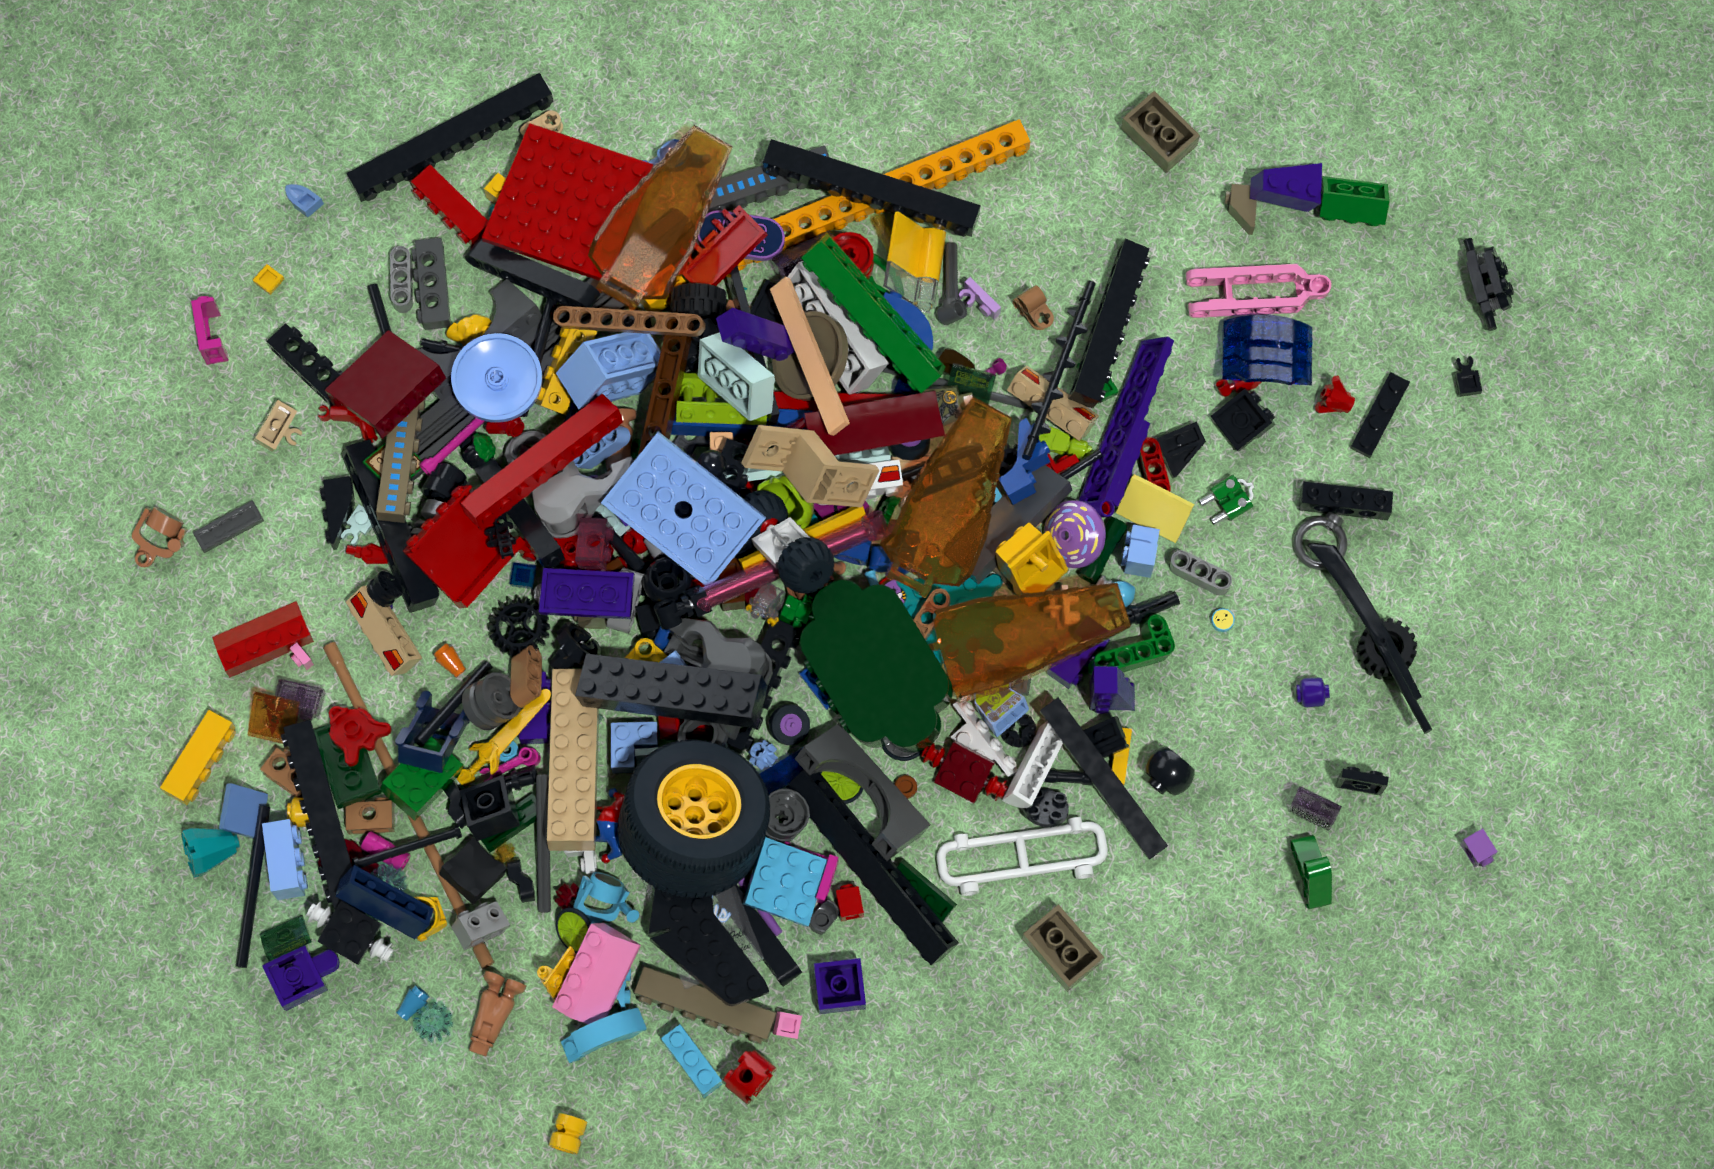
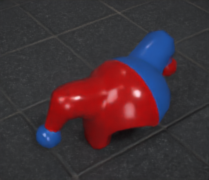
(609, 824)

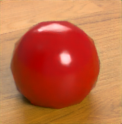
(635, 541)

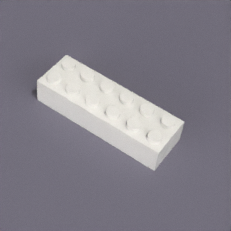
(864, 358)

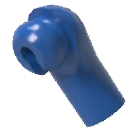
(661, 639)

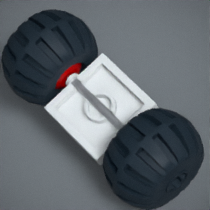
(800, 560)

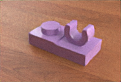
(987, 305)

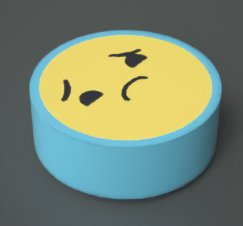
(1222, 620)

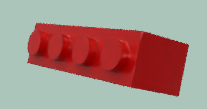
(450, 205)

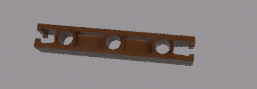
(668, 374)

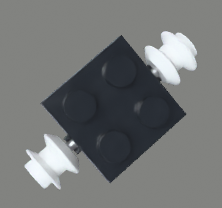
(349, 932)

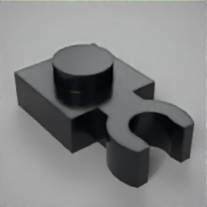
(1467, 380)

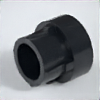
(443, 482)

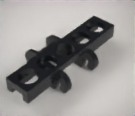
(502, 543)

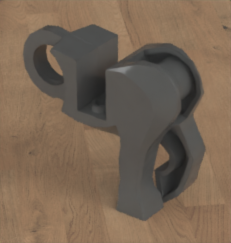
(717, 653)

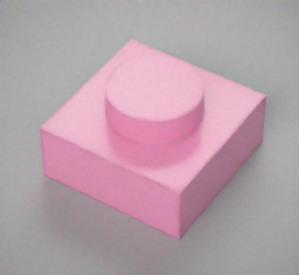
(300, 657)
(787, 1025)

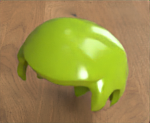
(796, 506)

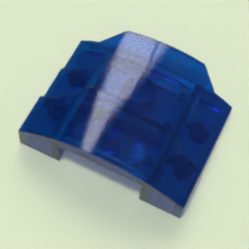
(1267, 350)

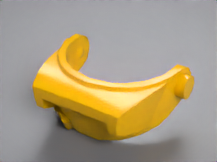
(440, 920)

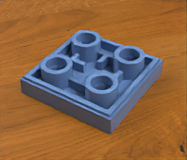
(241, 810)

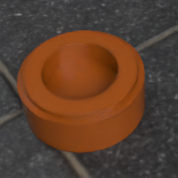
(907, 786)

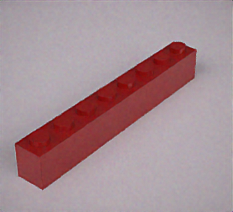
(541, 461)

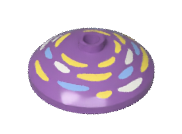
(1084, 529)

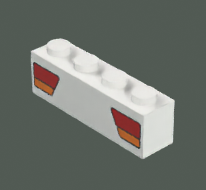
(888, 480)

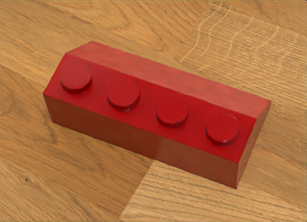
(262, 639)

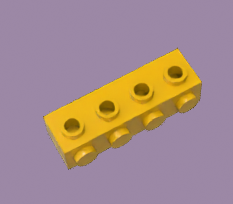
(553, 393)

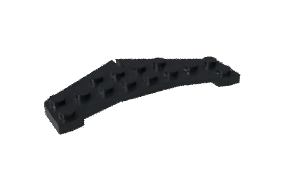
(704, 947)

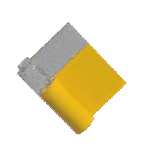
(914, 262)

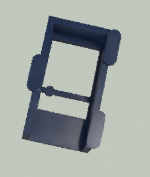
(425, 758)

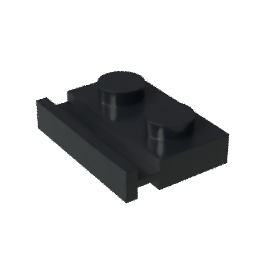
(1107, 737)

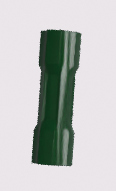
(1114, 531)

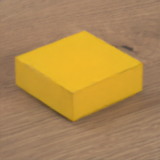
(268, 279)

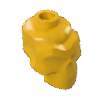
(468, 329)

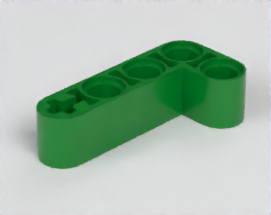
(1148, 647)

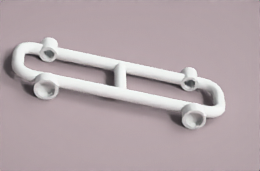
(969, 884)

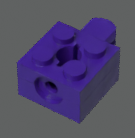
(300, 976)

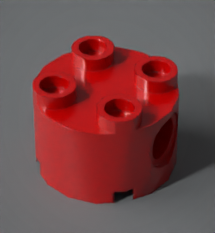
(760, 1068)

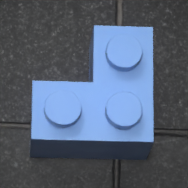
(1141, 552)
(627, 738)

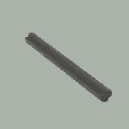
(543, 852)

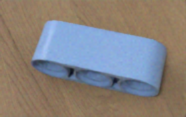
(608, 446)

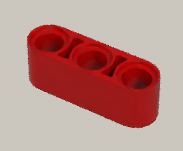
(1154, 460)

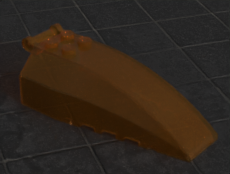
(658, 222)
(948, 505)
(1011, 638)

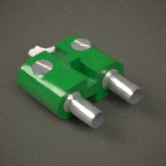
(1230, 497)

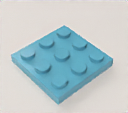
(785, 882)

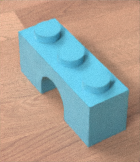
(692, 1061)

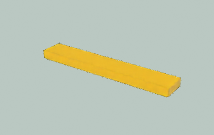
(815, 531)

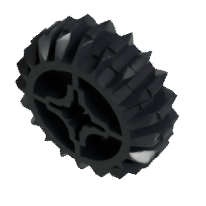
(505, 616)

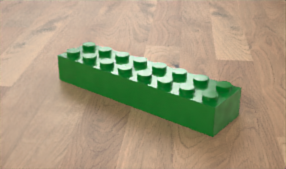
(873, 313)

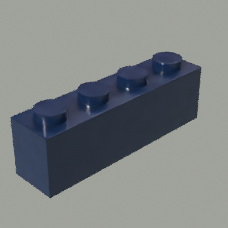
(384, 902)

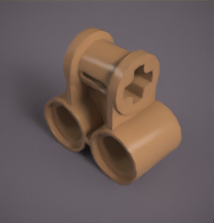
(1032, 306)

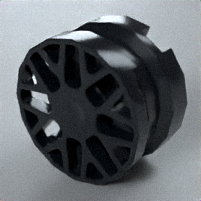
(383, 590)

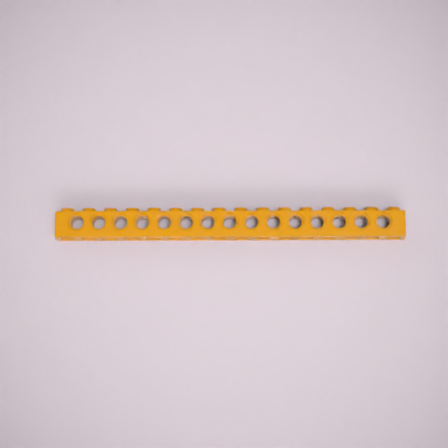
(1012, 133)

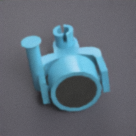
(608, 890)

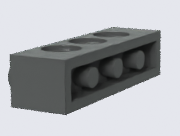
(433, 251)

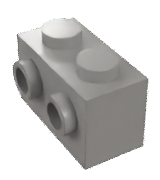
(480, 925)

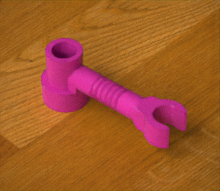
(533, 759)

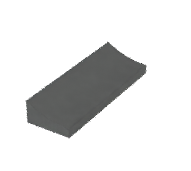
(1006, 518)

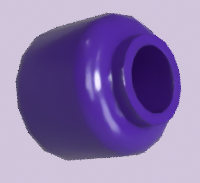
(1312, 692)

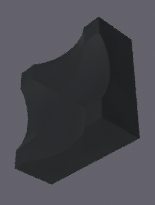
(472, 871)

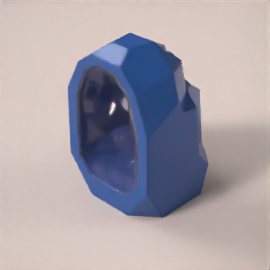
(856, 555)

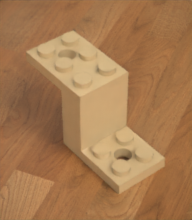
(810, 466)

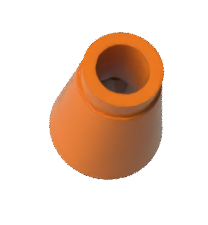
(449, 659)

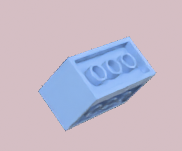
(610, 366)

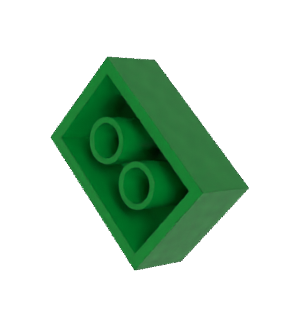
(417, 788)

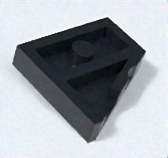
(1180, 447)

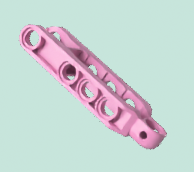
(1307, 288)

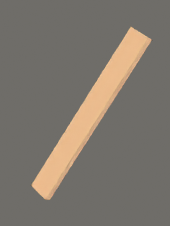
(809, 356)

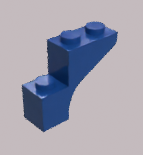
(1019, 480)

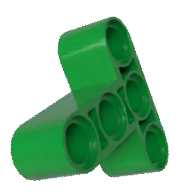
(1314, 871)

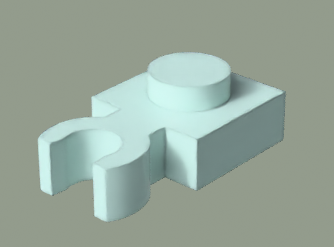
(358, 524)

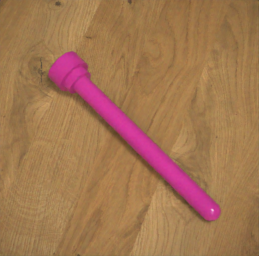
(430, 464)

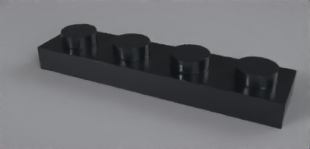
(1380, 415)

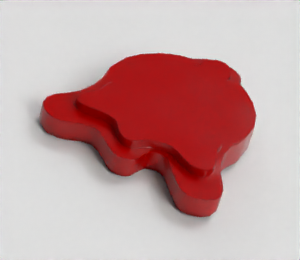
(355, 730)

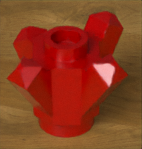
(1335, 398)
(510, 428)

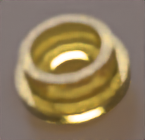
(505, 853)

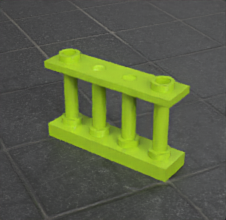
(710, 410)

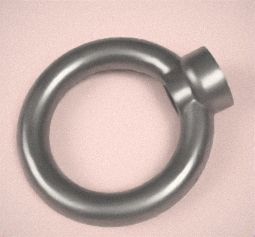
(1332, 523)

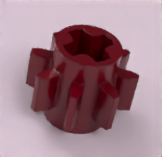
(567, 896)

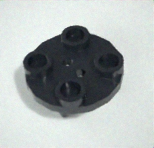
(1056, 808)

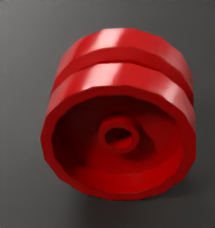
(858, 250)

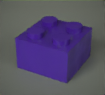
(840, 986)

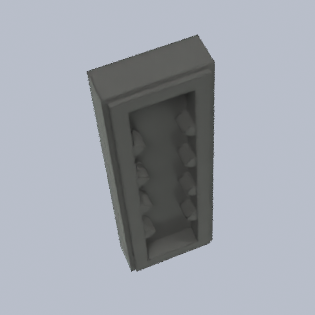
(228, 526)

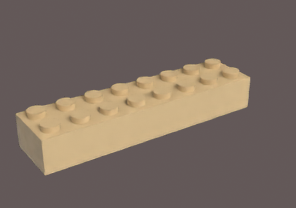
(572, 767)

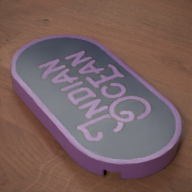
(765, 250)

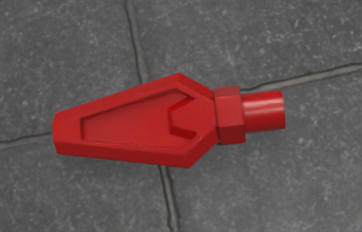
(369, 553)

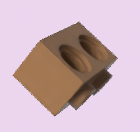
(282, 777)

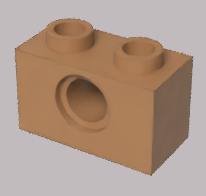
(381, 823)

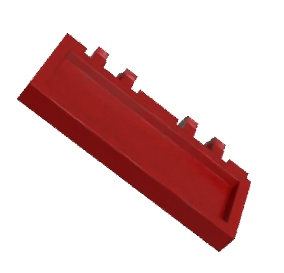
(725, 249)

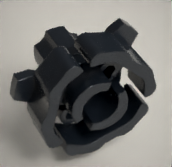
(573, 646)

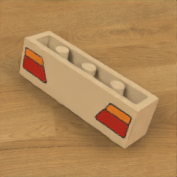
(1063, 412)
(384, 633)

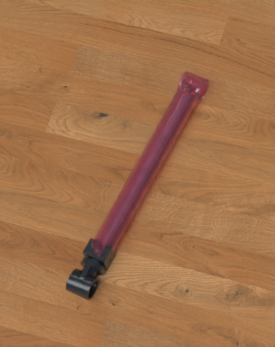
(702, 599)

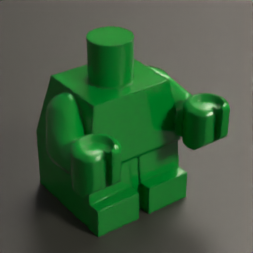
(797, 612)

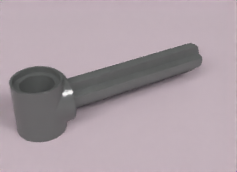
(952, 307)

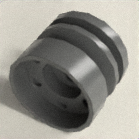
(791, 810)

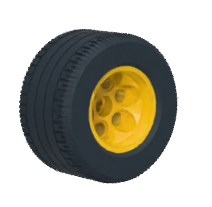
(664, 842)

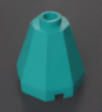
(208, 848)

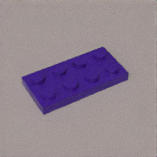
(586, 593)

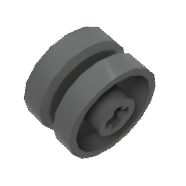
(489, 701)

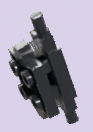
(1498, 289)

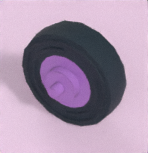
(911, 450)
(789, 724)

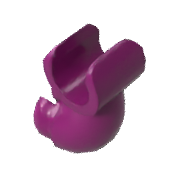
(998, 366)

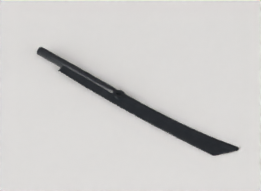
(1340, 571)

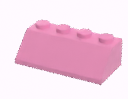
(596, 974)

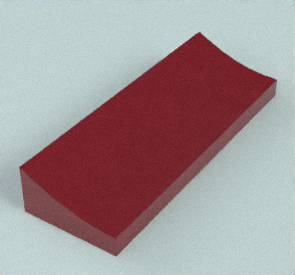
(882, 423)

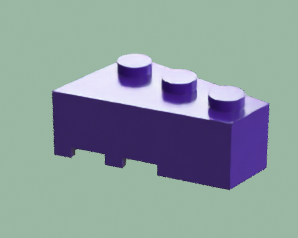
(1289, 186)
(1110, 690)

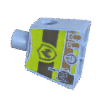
(1001, 709)

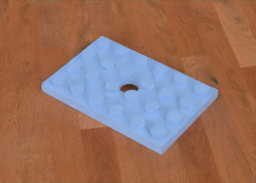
(647, 502)

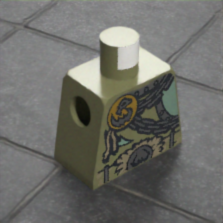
(950, 402)

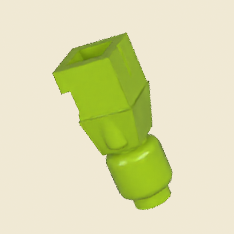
(1060, 442)

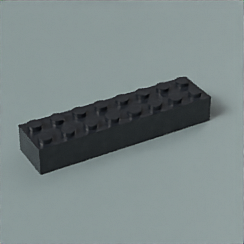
(671, 690)

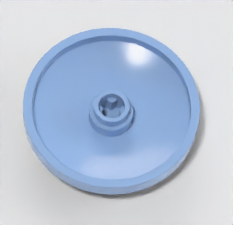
(496, 377)

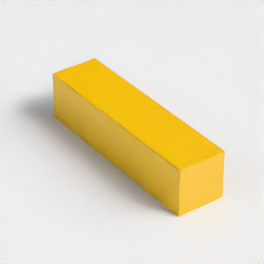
(1120, 759)

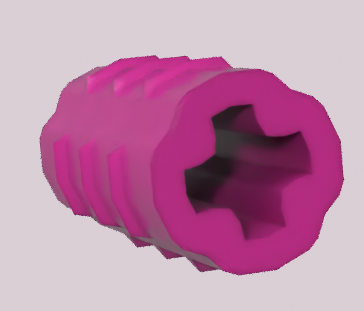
(374, 843)

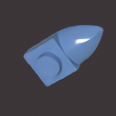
(303, 199)

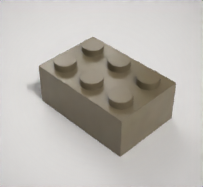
(1160, 131)
(1062, 947)

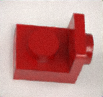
(1063, 463)

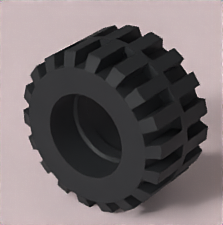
(698, 299)
(1374, 662)

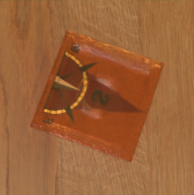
(270, 715)

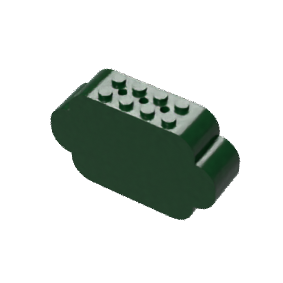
(875, 666)

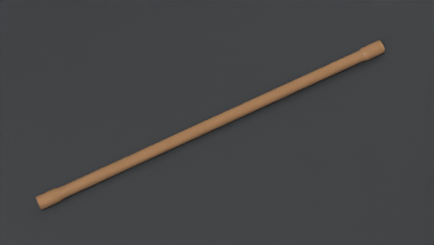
(337, 661)

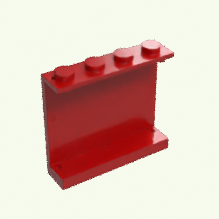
(456, 551)

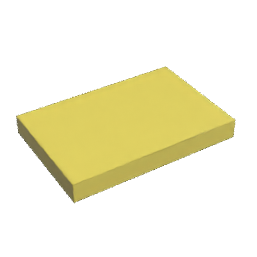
(1155, 508)

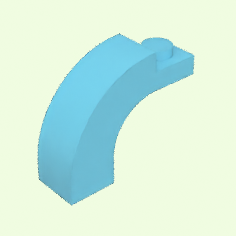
(602, 1033)

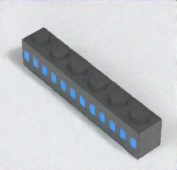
(753, 186)

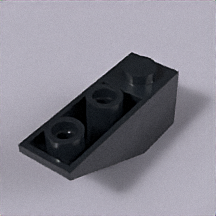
(339, 506)

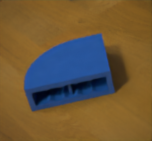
(912, 316)

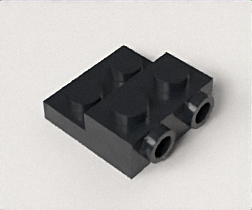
(1243, 419)

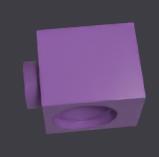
(1479, 848)

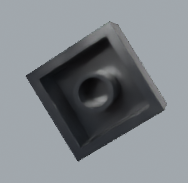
(489, 808)

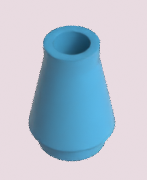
(412, 1002)

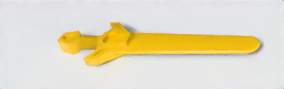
(491, 751)

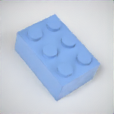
(284, 859)

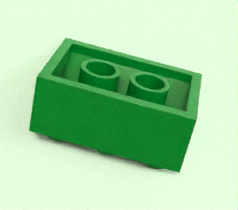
(1354, 201)

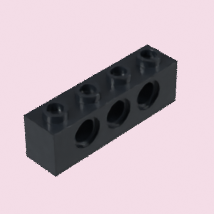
(288, 337)
(1345, 500)

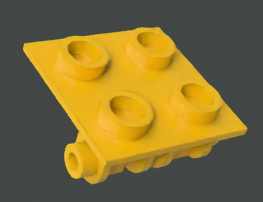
(554, 978)

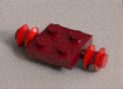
(964, 772)

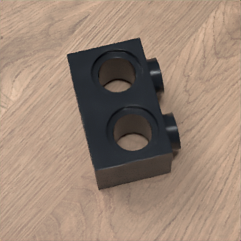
(734, 466)

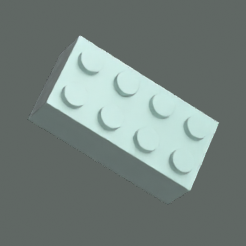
(736, 377)

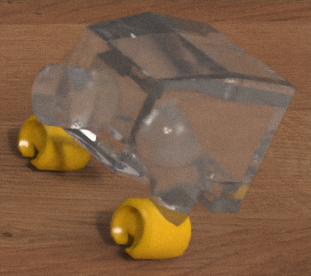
(766, 603)

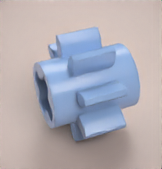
(762, 754)

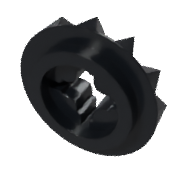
(1012, 737)

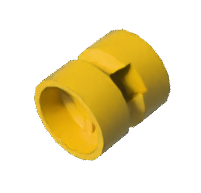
(568, 1133)

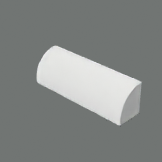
(1033, 768)

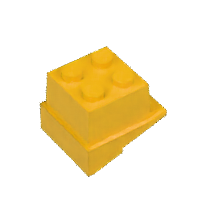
(1030, 560)

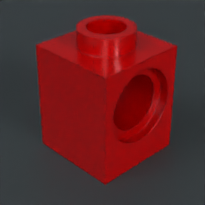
(849, 902)

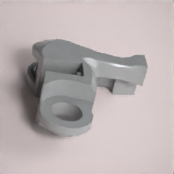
(567, 493)

